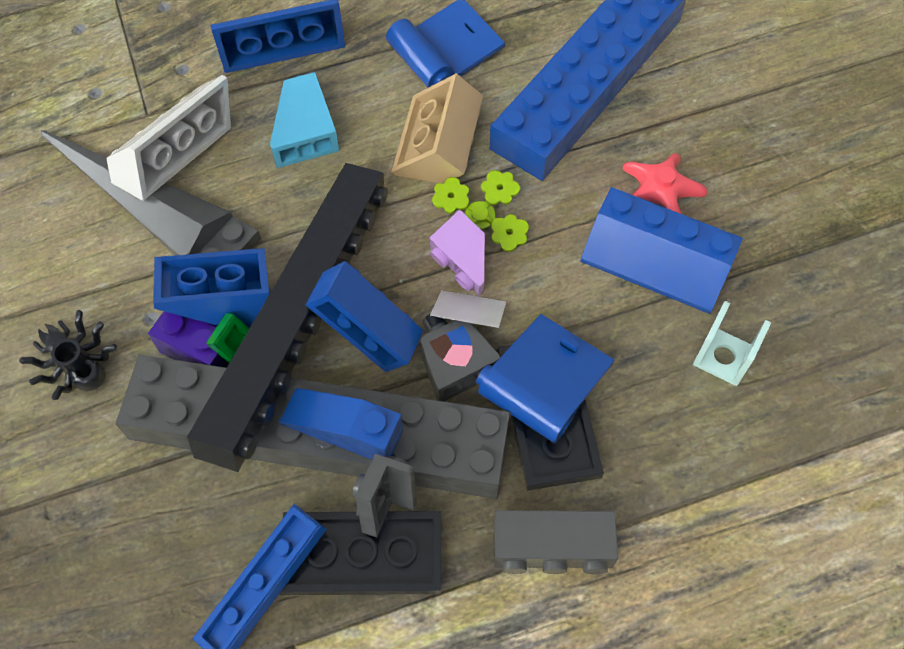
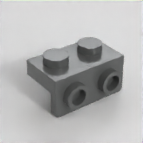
(384, 483)

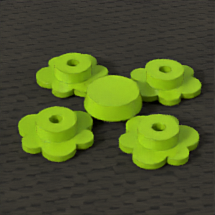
(481, 212)

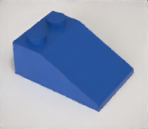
(212, 285)

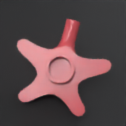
(663, 183)

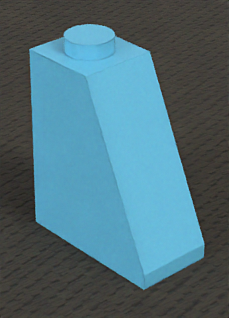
(302, 123)

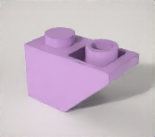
(462, 248)

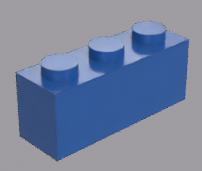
(365, 317)

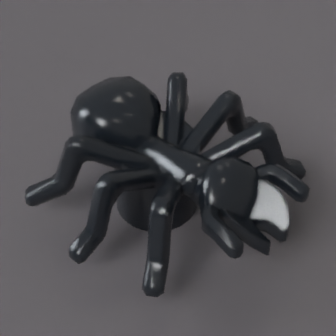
(71, 357)

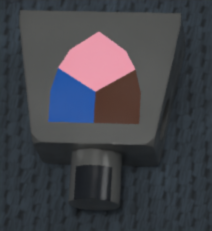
(454, 355)

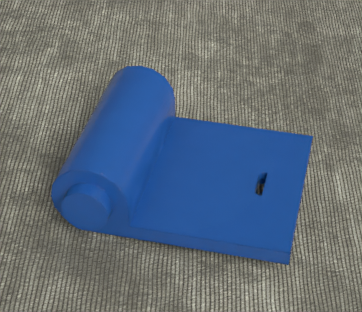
(444, 43)
(544, 377)

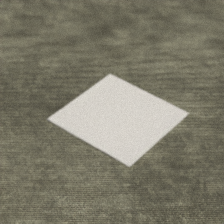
(469, 308)

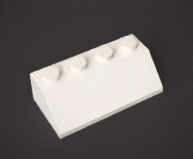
(172, 140)

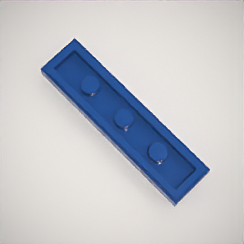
(260, 581)

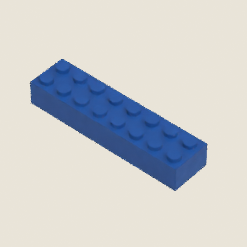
(581, 82)

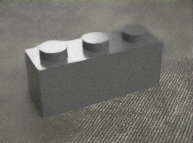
(555, 541)

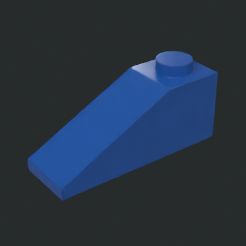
(344, 422)

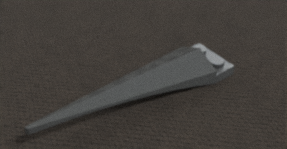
(171, 215)

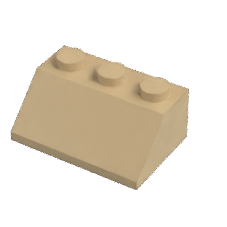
(439, 131)

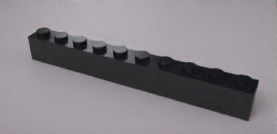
(279, 335)

